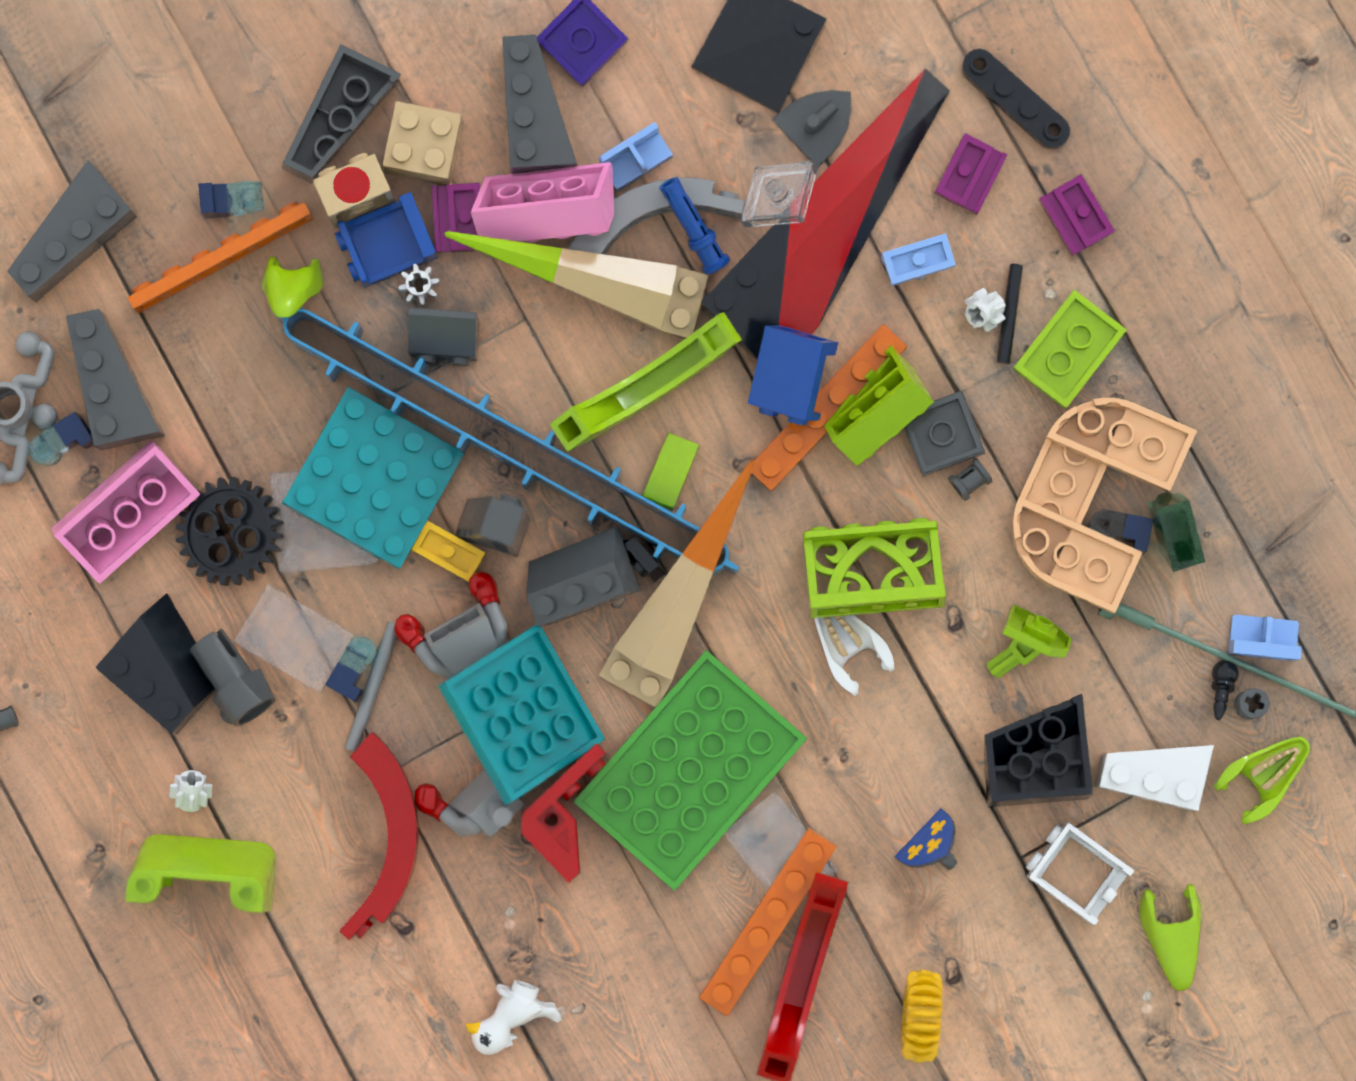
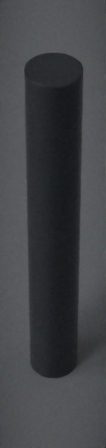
(1010, 313)

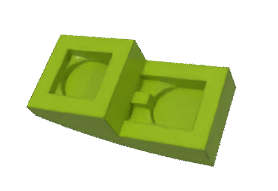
(670, 471)

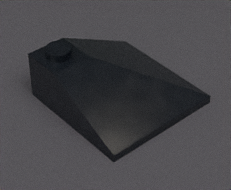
(760, 48)

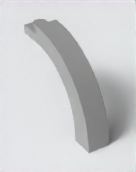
(648, 202)

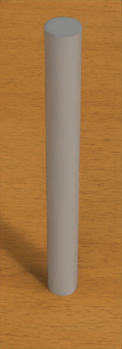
(372, 688)

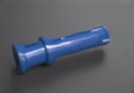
(700, 237)

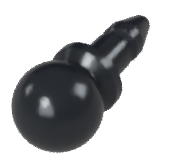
(1224, 677)

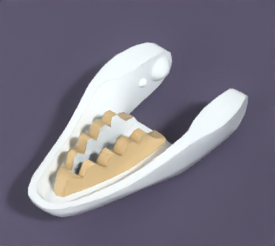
(844, 638)

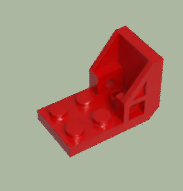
(560, 842)

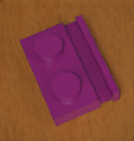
(970, 173)
(453, 213)
(1076, 215)

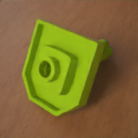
(1030, 637)

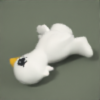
(514, 1009)

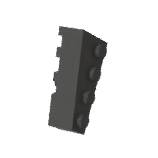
(342, 104)
(533, 115)
(71, 233)
(110, 389)
(494, 523)

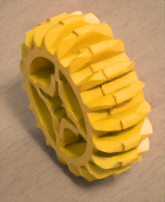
(921, 1016)

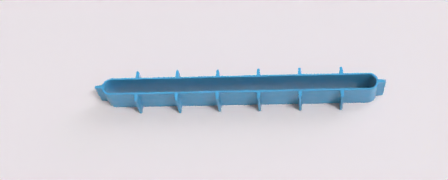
(418, 371)

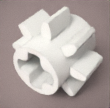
(411, 281)
(985, 309)
(190, 791)

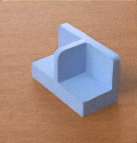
(637, 156)
(918, 260)
(1264, 638)

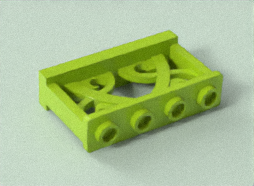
(840, 601)

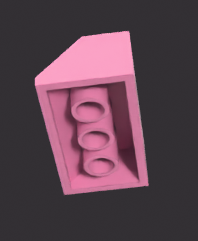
(546, 203)
(125, 511)

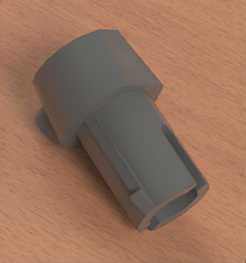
(240, 692)

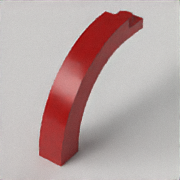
(403, 834)
(801, 978)

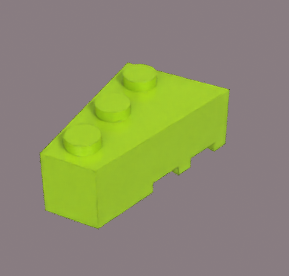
(879, 409)

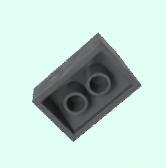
(580, 578)

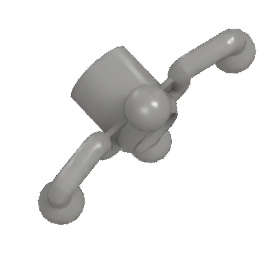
(25, 386)

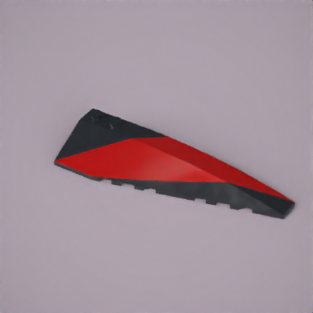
(801, 266)

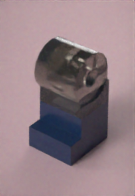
(1123, 527)

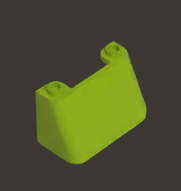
(243, 863)

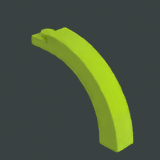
(647, 385)

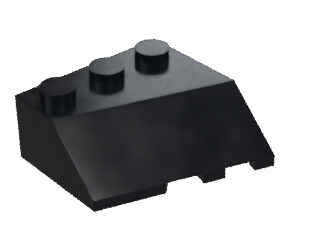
(157, 668)
(1039, 758)

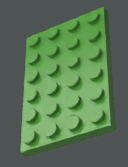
(690, 770)

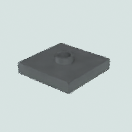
(944, 435)

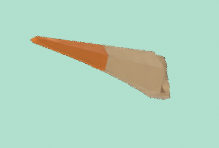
(655, 641)

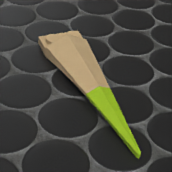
(642, 290)

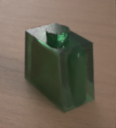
(1176, 530)

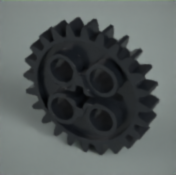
(204, 545)

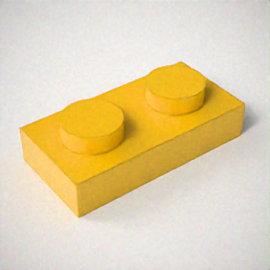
(448, 551)

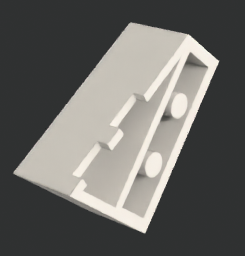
(1158, 775)

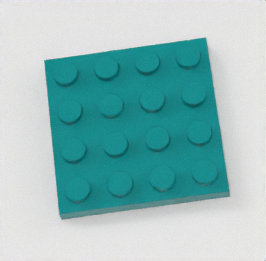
(373, 478)
(521, 713)

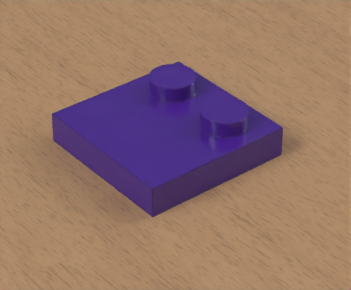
(582, 39)

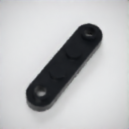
(1015, 99)

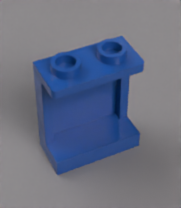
(386, 241)
(789, 373)

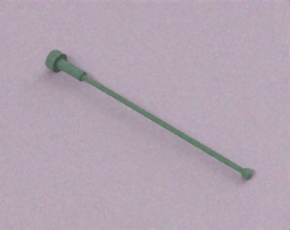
(1149, 622)

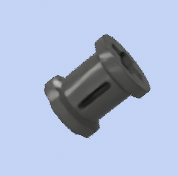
(970, 479)
(1261, 699)

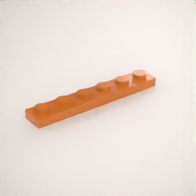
(209, 262)
(797, 439)
(767, 921)

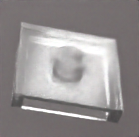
(779, 194)

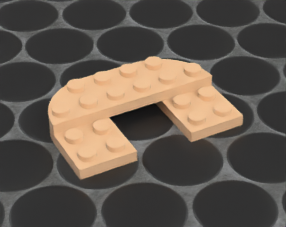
(1065, 480)

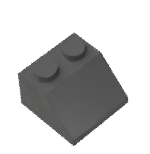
(443, 335)

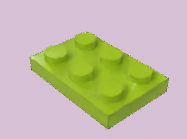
(1069, 349)

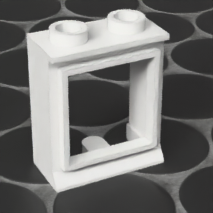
(1106, 891)

